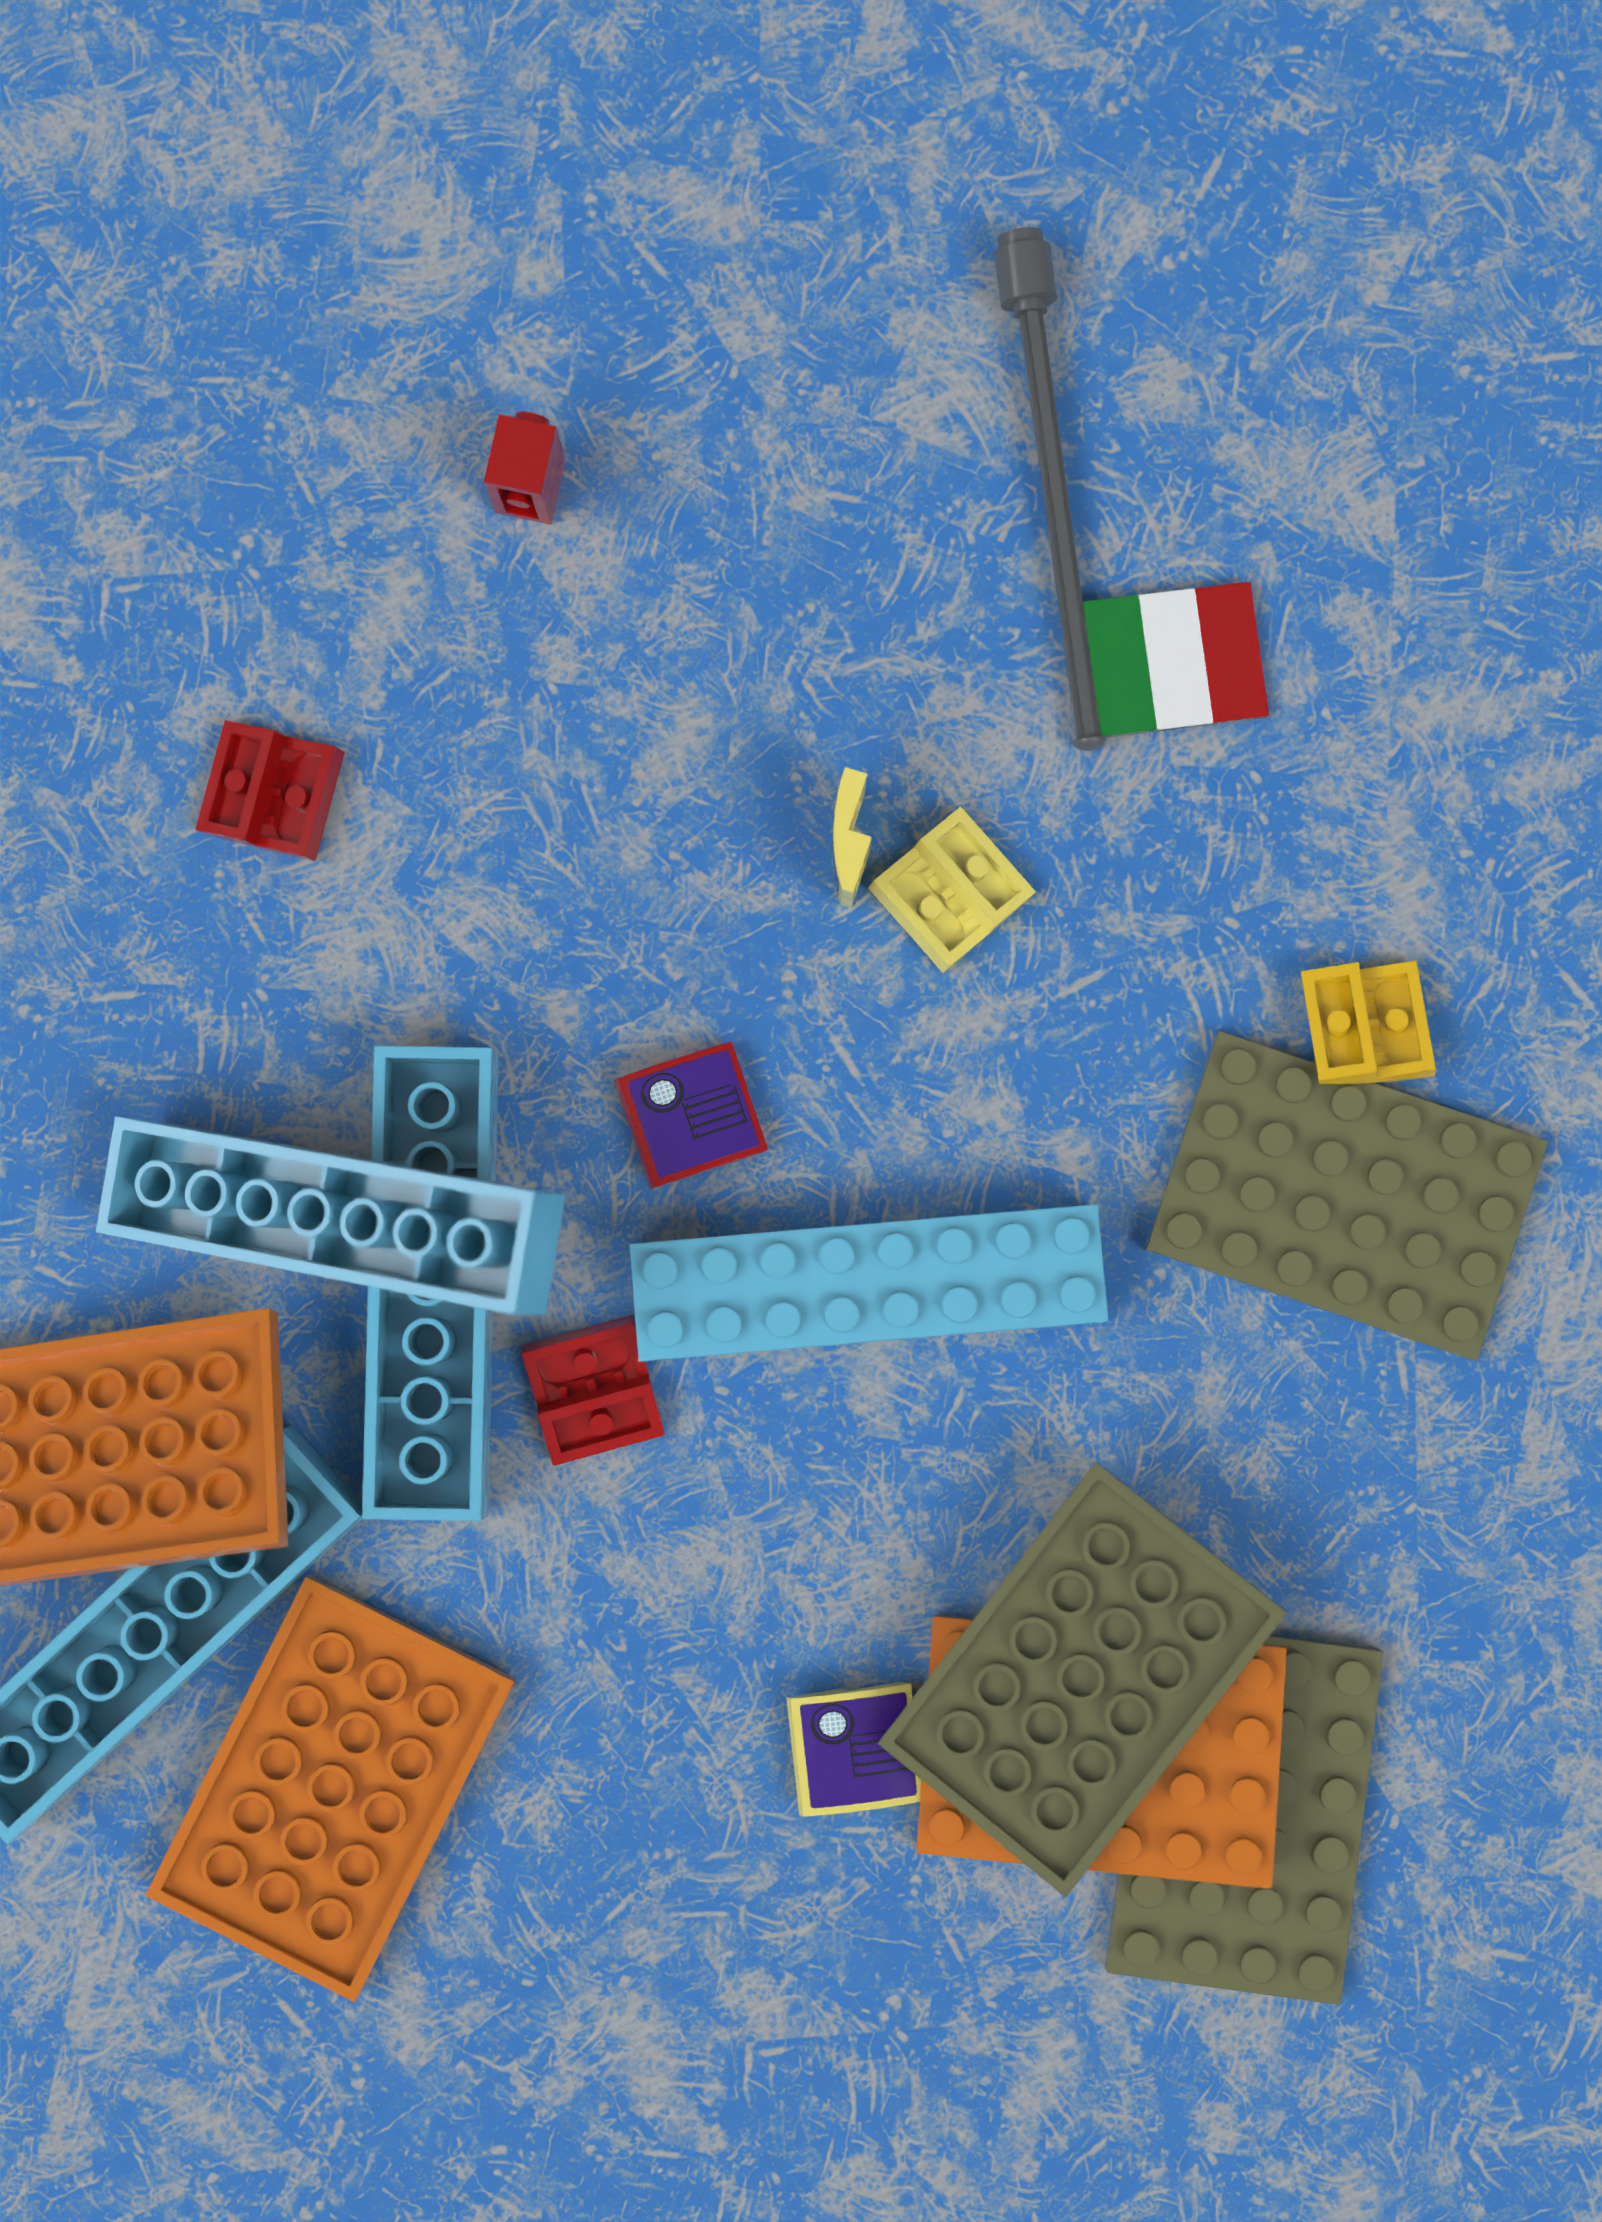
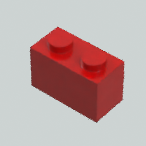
(525, 467)

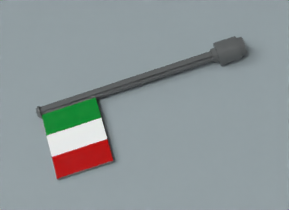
(1138, 657)

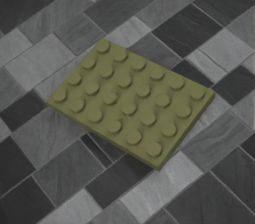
(1346, 1196)
(1082, 1678)
(1297, 1933)

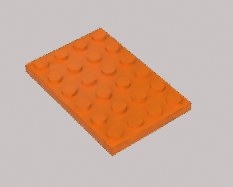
(141, 1447)
(330, 1787)
(1203, 1817)

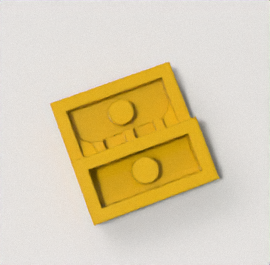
(1368, 1023)

